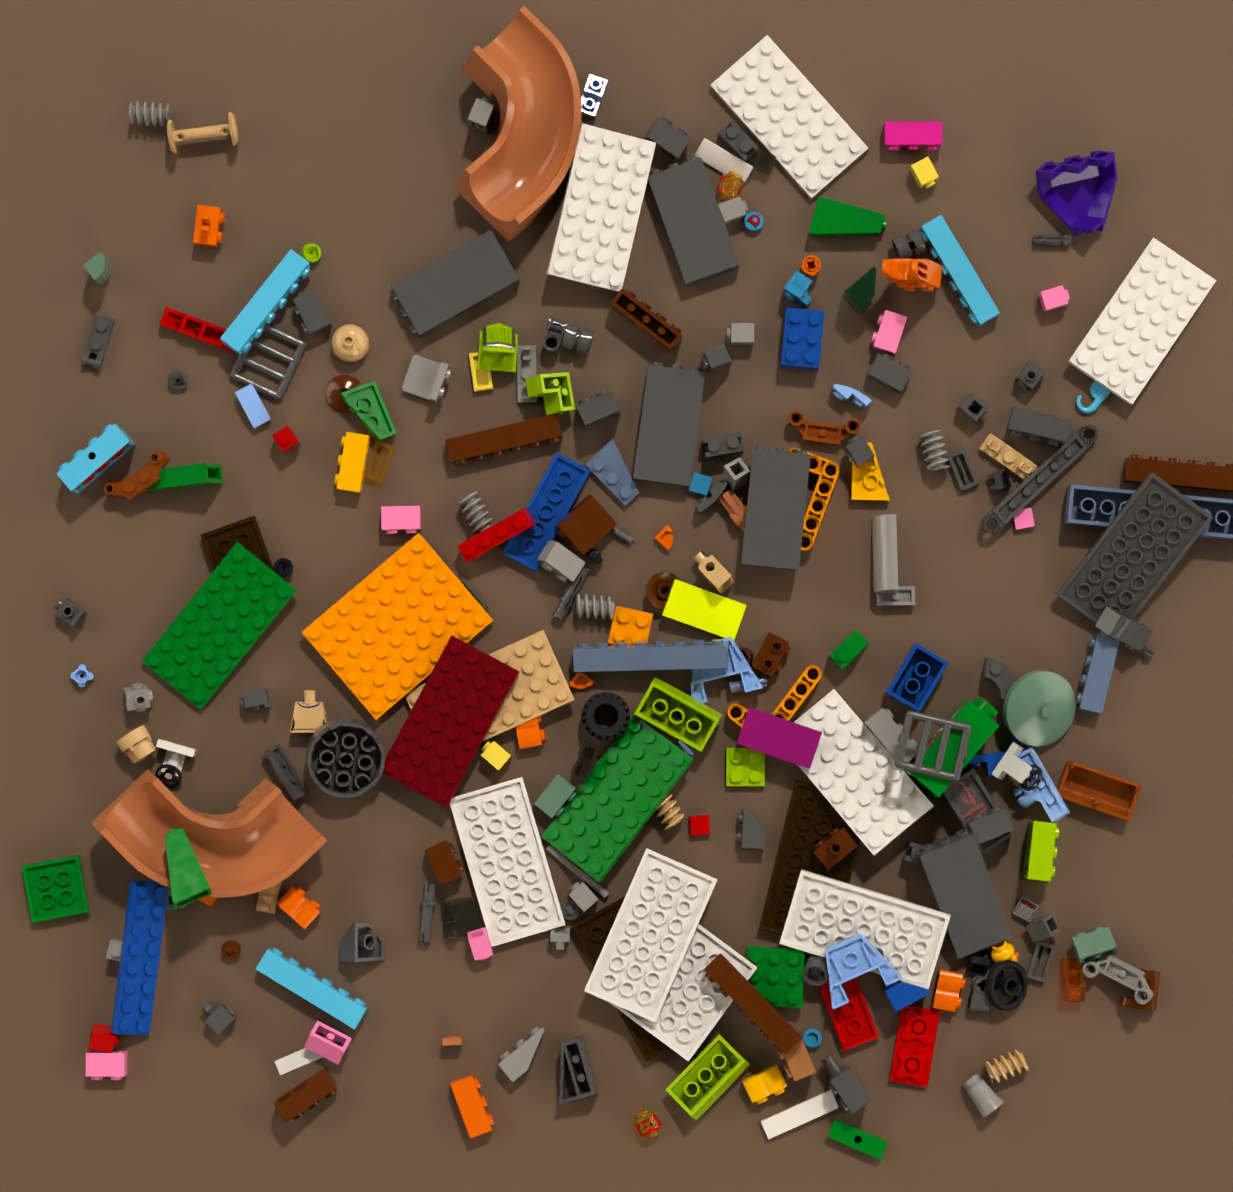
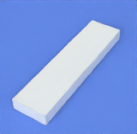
(799, 1114)

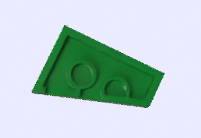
(370, 409)

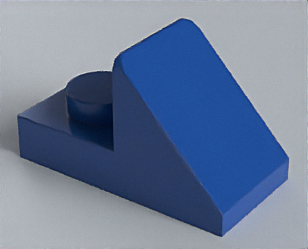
(991, 761)

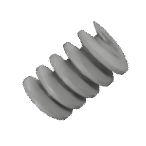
(149, 114)
(934, 451)
(475, 513)
(595, 606)

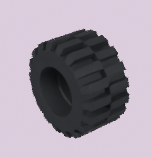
(617, 703)

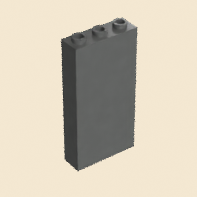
(692, 221)
(454, 283)
(669, 425)
(775, 508)
(965, 892)

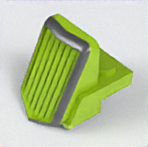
(497, 348)

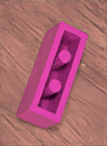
(912, 135)

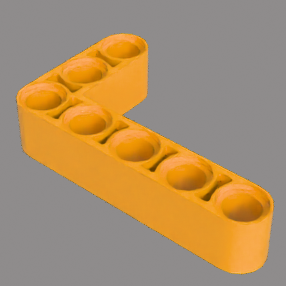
(829, 480)
(792, 694)

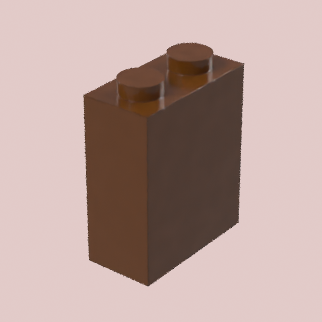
(585, 525)

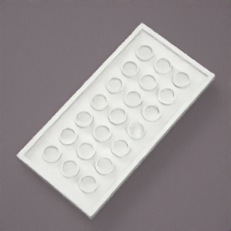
(789, 116)
(601, 208)
(1142, 321)
(860, 775)
(507, 861)
(833, 910)
(650, 935)

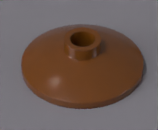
(335, 387)
(659, 580)

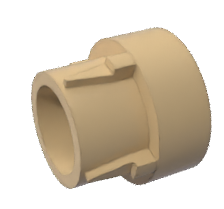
(137, 744)

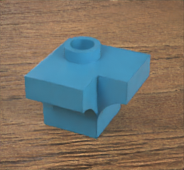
(797, 289)

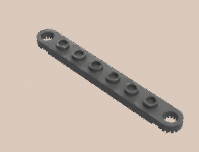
(1039, 479)

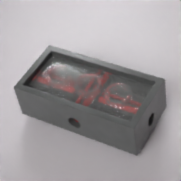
(968, 799)

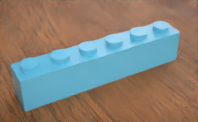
(959, 270)
(266, 302)
(311, 988)

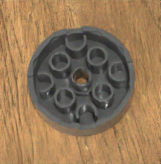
(340, 738)

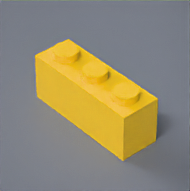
(352, 462)

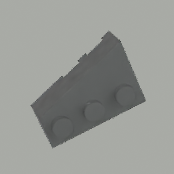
(1038, 426)
(577, 1073)

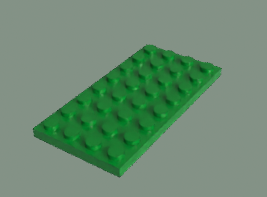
(219, 625)
(617, 798)

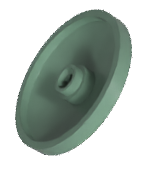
(1039, 708)

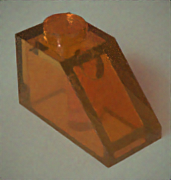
(1073, 980)

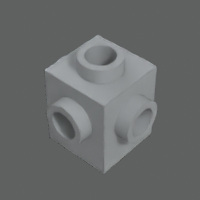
(137, 697)

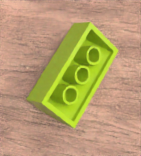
(707, 1077)

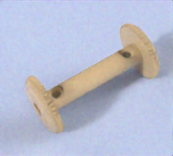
(202, 132)

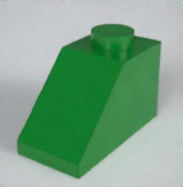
(848, 649)

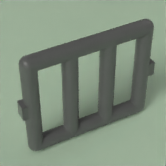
(284, 378)
(937, 770)

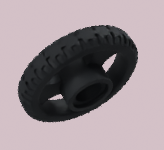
(1006, 984)

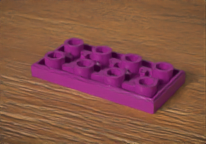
(779, 737)

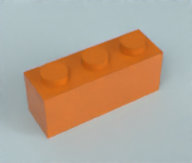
(472, 1105)

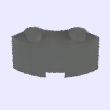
(1129, 631)
(999, 675)

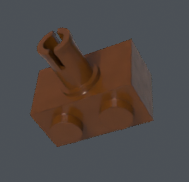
(834, 848)

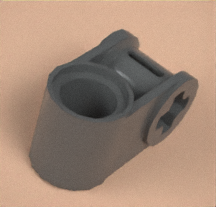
(554, 331)
(978, 1000)

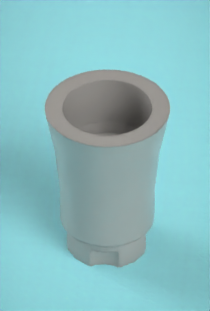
(982, 1095)

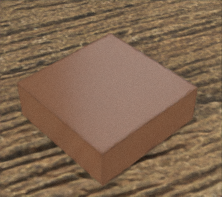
(452, 1040)

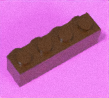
(647, 321)

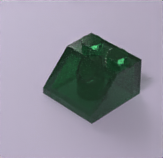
(862, 292)

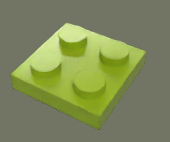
(745, 767)

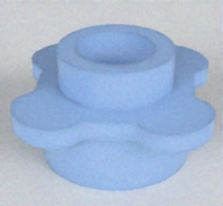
(81, 670)

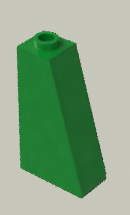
(843, 219)
(188, 476)
(185, 872)

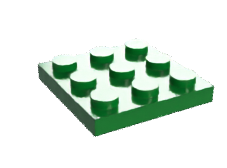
(55, 888)
(778, 974)

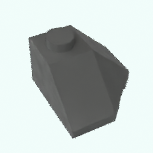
(361, 944)

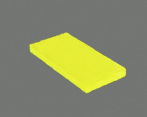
(704, 609)

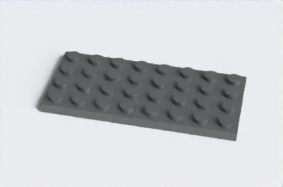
(1135, 551)

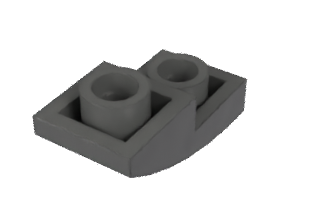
(716, 490)

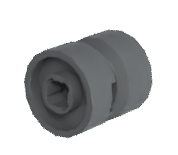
(903, 249)
(579, 339)
(815, 970)

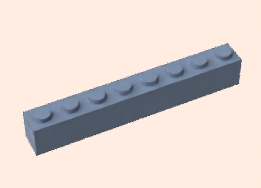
(650, 656)

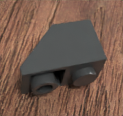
(715, 358)
(752, 831)

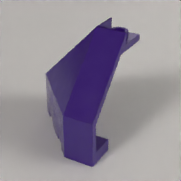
(1079, 190)

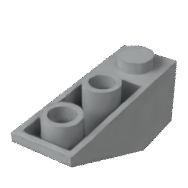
(518, 1060)

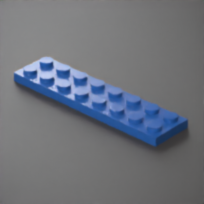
(139, 958)

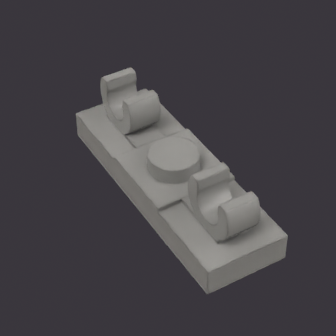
(525, 368)

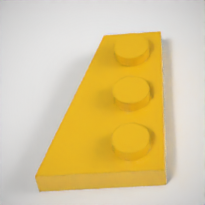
(867, 481)

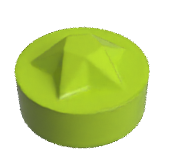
(311, 252)

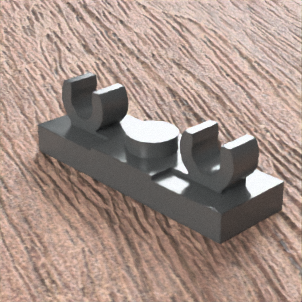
(285, 772)

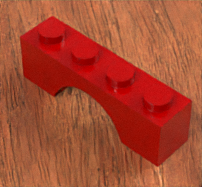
(496, 535)

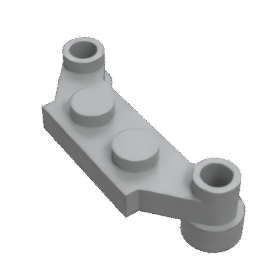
(1122, 973)

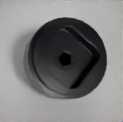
(595, 556)
(283, 567)

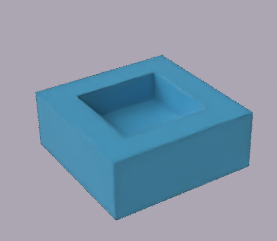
(700, 484)

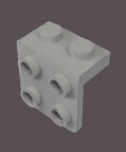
(426, 378)

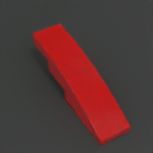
(193, 327)

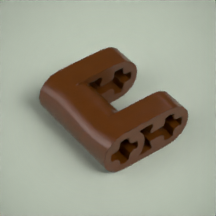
(1152, 979)

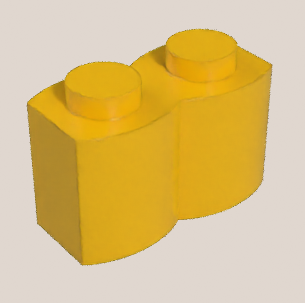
(764, 1084)

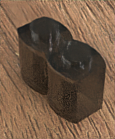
(583, 766)

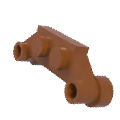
(822, 431)
(141, 479)

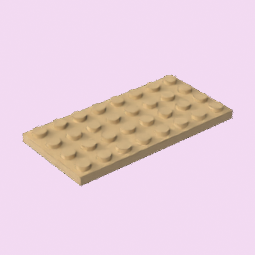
(536, 690)

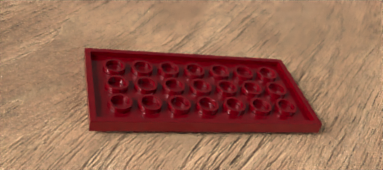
(449, 721)

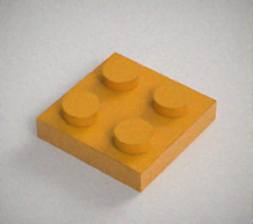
(630, 626)

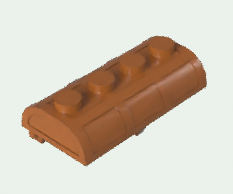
(1098, 790)

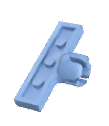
(1044, 792)

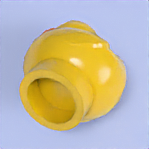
(1003, 951)

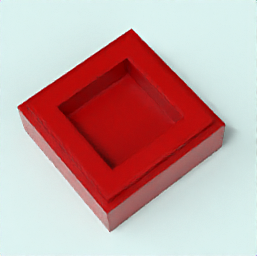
(699, 825)

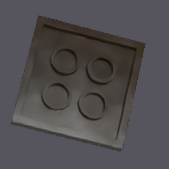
(246, 532)

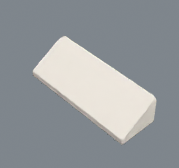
(722, 159)

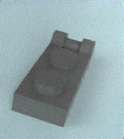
(97, 341)

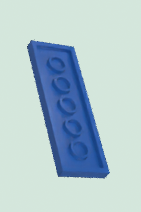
(548, 506)

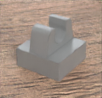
(560, 935)

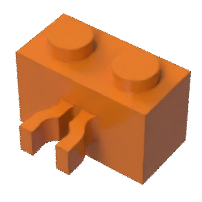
(208, 226)

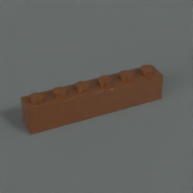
(504, 438)
(1180, 474)
(756, 1007)

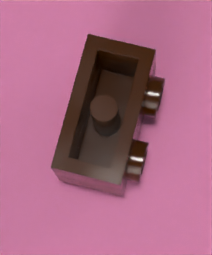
(770, 655)
(443, 862)

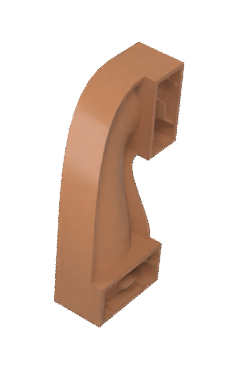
(536, 125)
(236, 850)

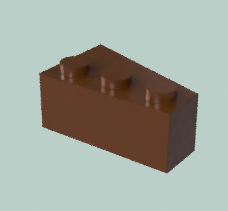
(306, 1095)

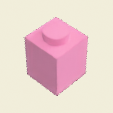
(1054, 298)
(480, 944)

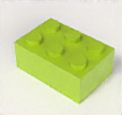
(1040, 850)

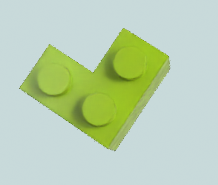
(554, 389)

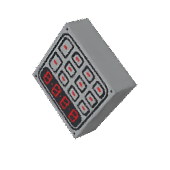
(1025, 909)

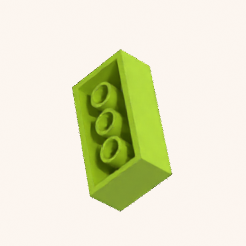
(660, 709)

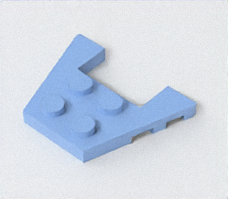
(737, 665)
(851, 959)

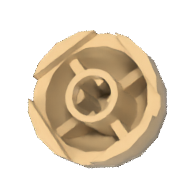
(350, 343)

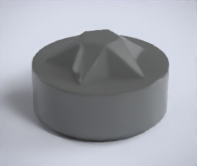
(177, 379)
(570, 910)

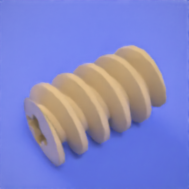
(669, 812)
(1006, 1066)

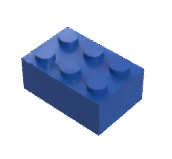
(802, 338)
(916, 677)

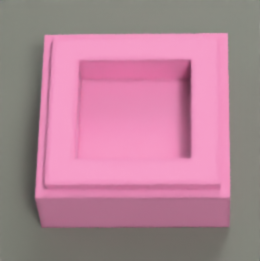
(1023, 519)

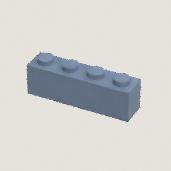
(1098, 673)

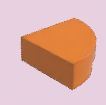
(665, 537)
(580, 681)

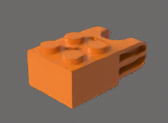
(912, 273)

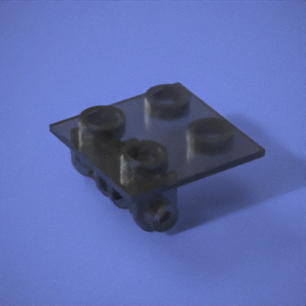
(460, 916)

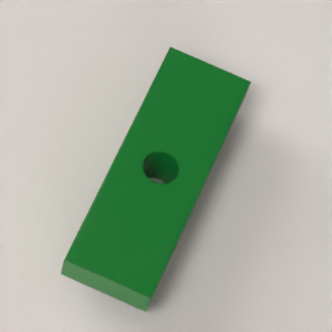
(868, 1144)

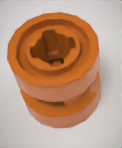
(808, 268)

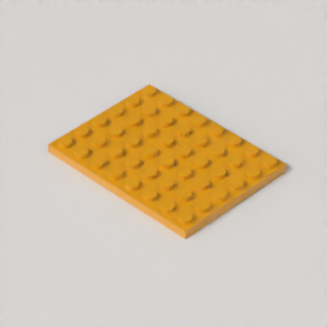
(396, 625)

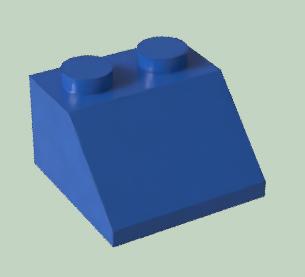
(903, 994)

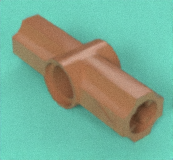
(734, 508)

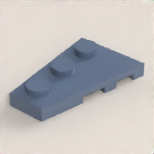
(613, 473)

